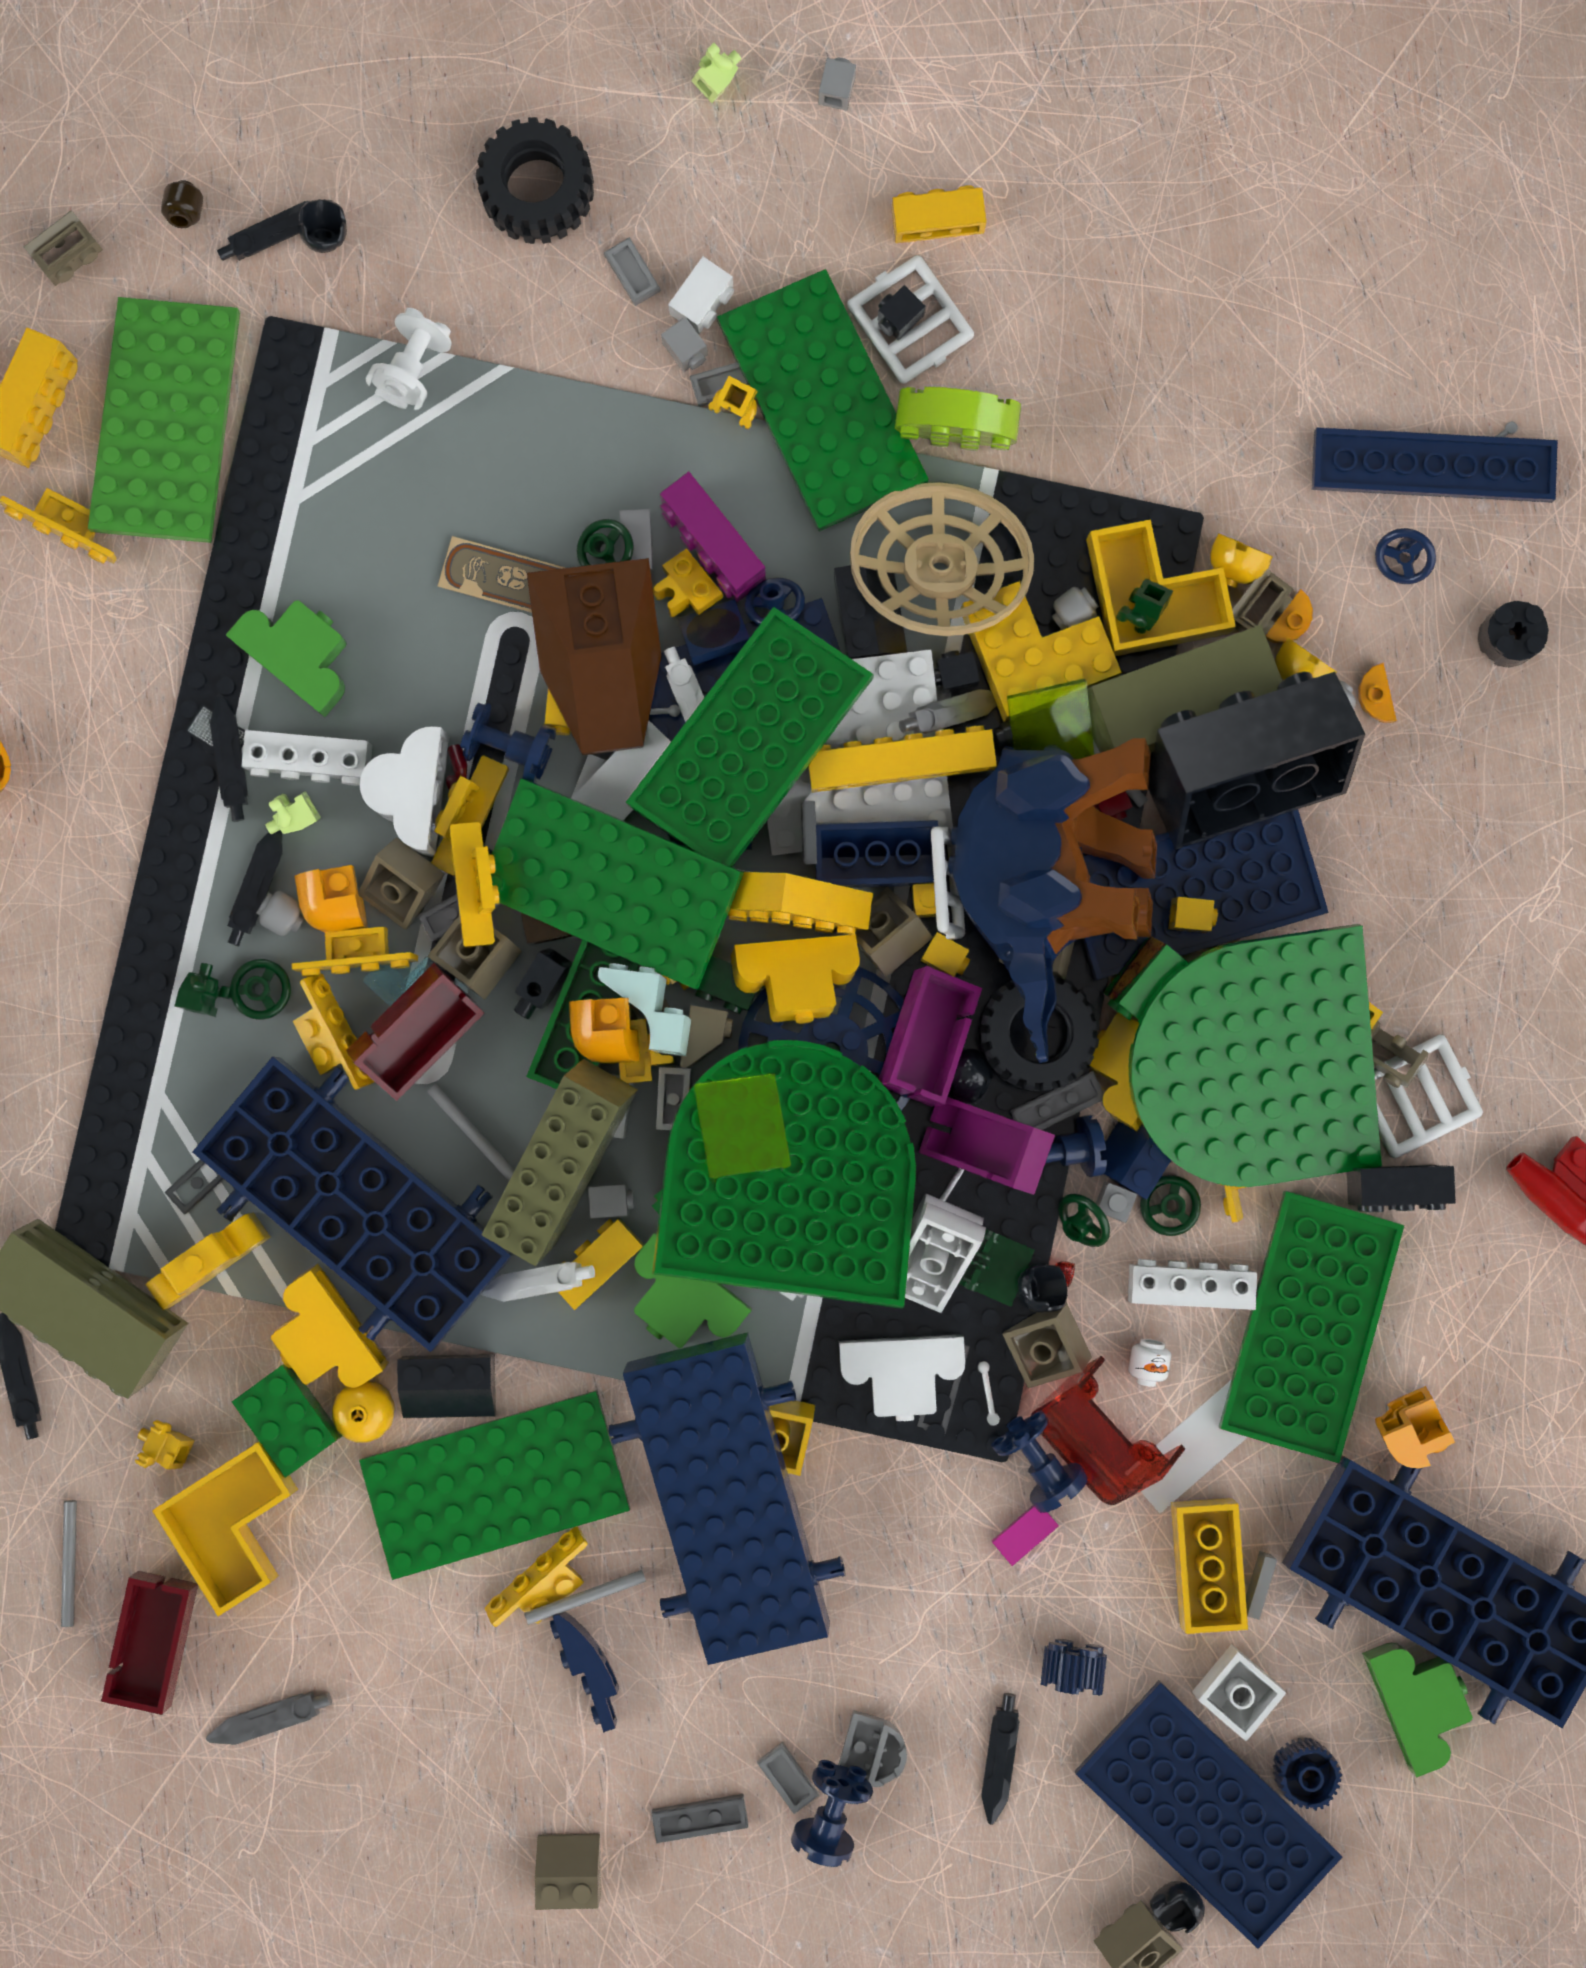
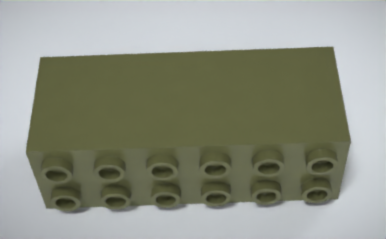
(1193, 681)
(559, 1161)
(84, 1309)

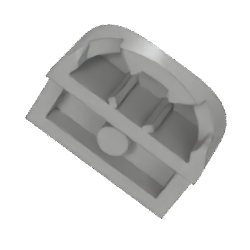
(874, 1747)

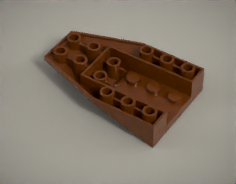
(598, 649)

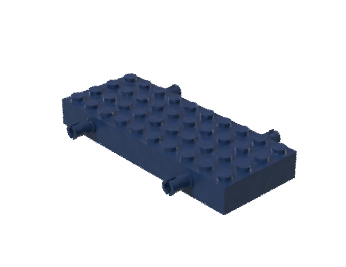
(353, 1202)
(727, 1498)
(1446, 1590)

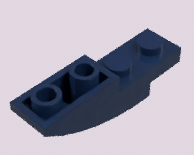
(585, 1656)

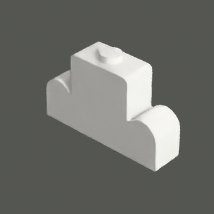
(902, 1370)

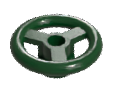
(592, 543)
(249, 989)
(1179, 1213)
(1080, 1224)

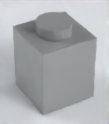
(837, 83)
(685, 345)
(610, 1200)
(1116, 1201)

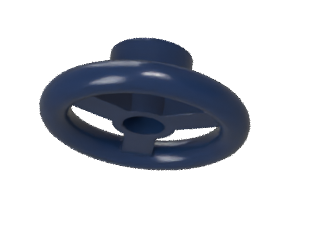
(1411, 543)
(773, 593)

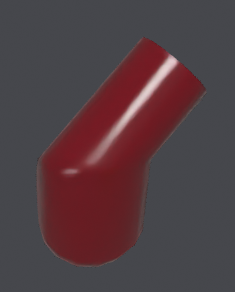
(458, 764)

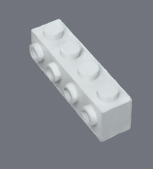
(305, 756)
(1192, 1286)

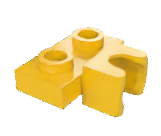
(687, 585)
(641, 1071)

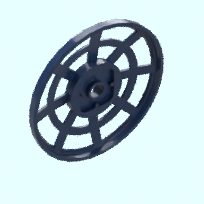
(837, 1027)

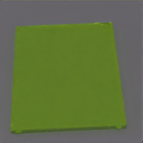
(1053, 717)
(742, 1125)

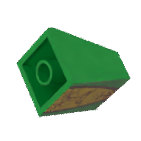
(1142, 977)

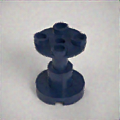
(519, 747)
(1081, 1147)
(1051, 1477)
(825, 1833)

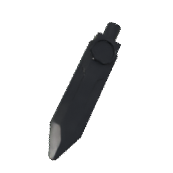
(263, 234)
(228, 758)
(255, 886)
(18, 1378)
(1000, 1758)

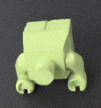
(715, 72)
(292, 816)

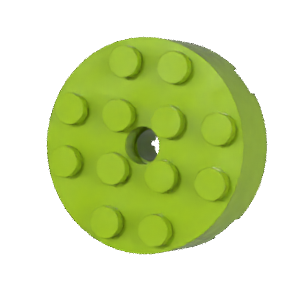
(957, 417)

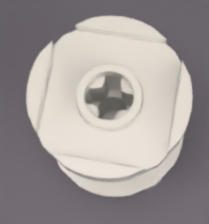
(399, 381)

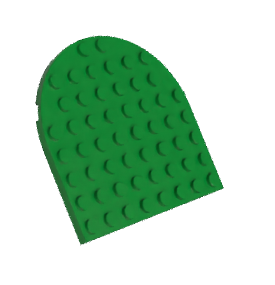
(1262, 1061)
(825, 1223)

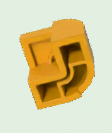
(331, 899)
(603, 1030)
(1414, 1429)

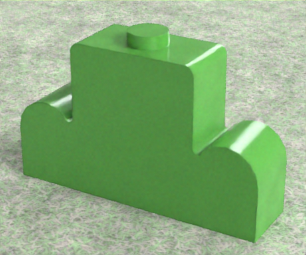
(295, 651)
(680, 1305)
(1419, 1703)

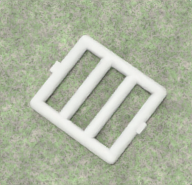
(949, 311)
(943, 898)
(1448, 1122)

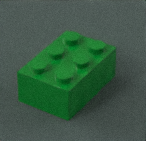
(286, 1419)

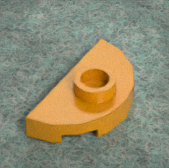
(1293, 620)
(1376, 696)

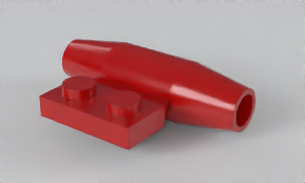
(1557, 1192)

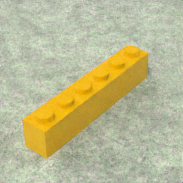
(903, 760)

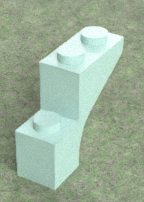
(646, 992)

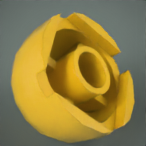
(1240, 561)
(1295, 659)
(376, 1407)

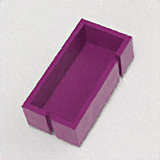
(712, 536)
(928, 1037)
(988, 1145)

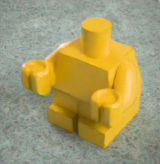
(738, 398)
(163, 1446)

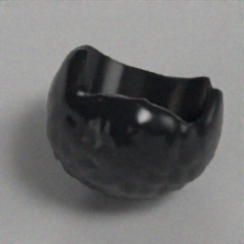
(322, 225)
(971, 1077)
(1043, 1288)
(1178, 1906)

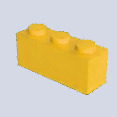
(938, 214)
(606, 1255)

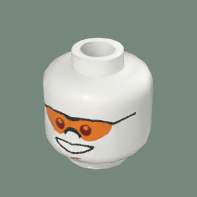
(1149, 1362)

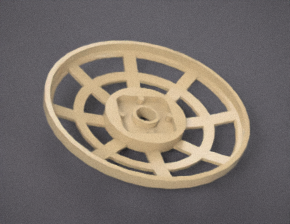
(944, 549)

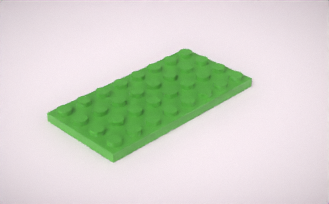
(164, 420)

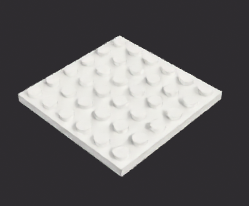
(898, 687)

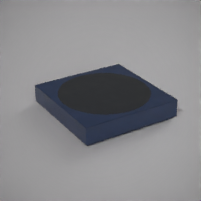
(714, 632)

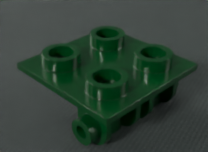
(997, 1267)

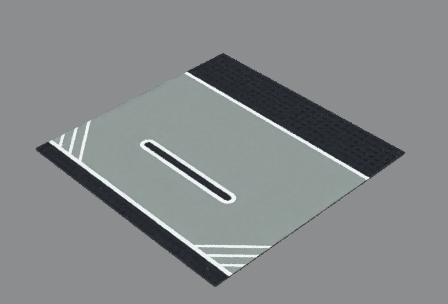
(354, 519)

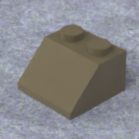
(400, 883)
(892, 933)
(474, 966)
(706, 1034)
(1048, 1347)
(568, 1872)
(1137, 1940)

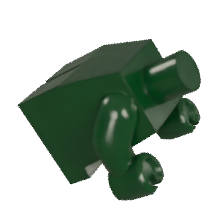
(1149, 602)
(200, 992)

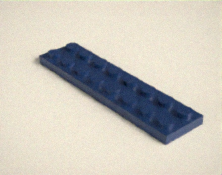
(1434, 465)

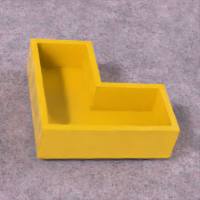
(1122, 561)
(1021, 660)
(800, 900)
(212, 1530)

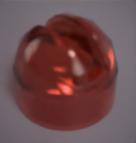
(1068, 1269)

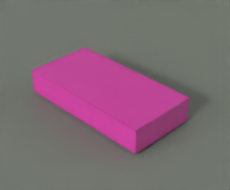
(1024, 1534)

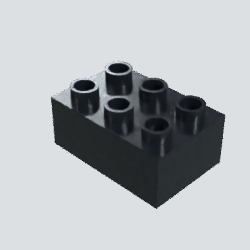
(1254, 757)

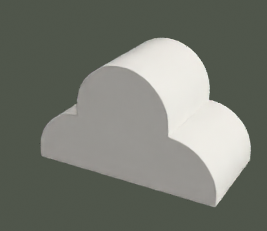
(410, 787)
(940, 1250)

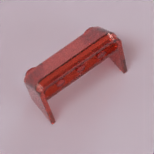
(1088, 1437)

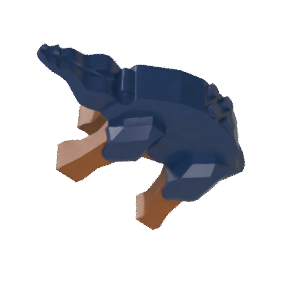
(1026, 869)

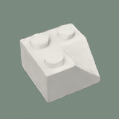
(1238, 1692)

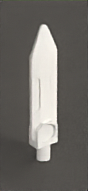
(683, 683)
(538, 1281)

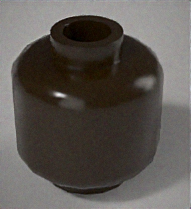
(182, 204)

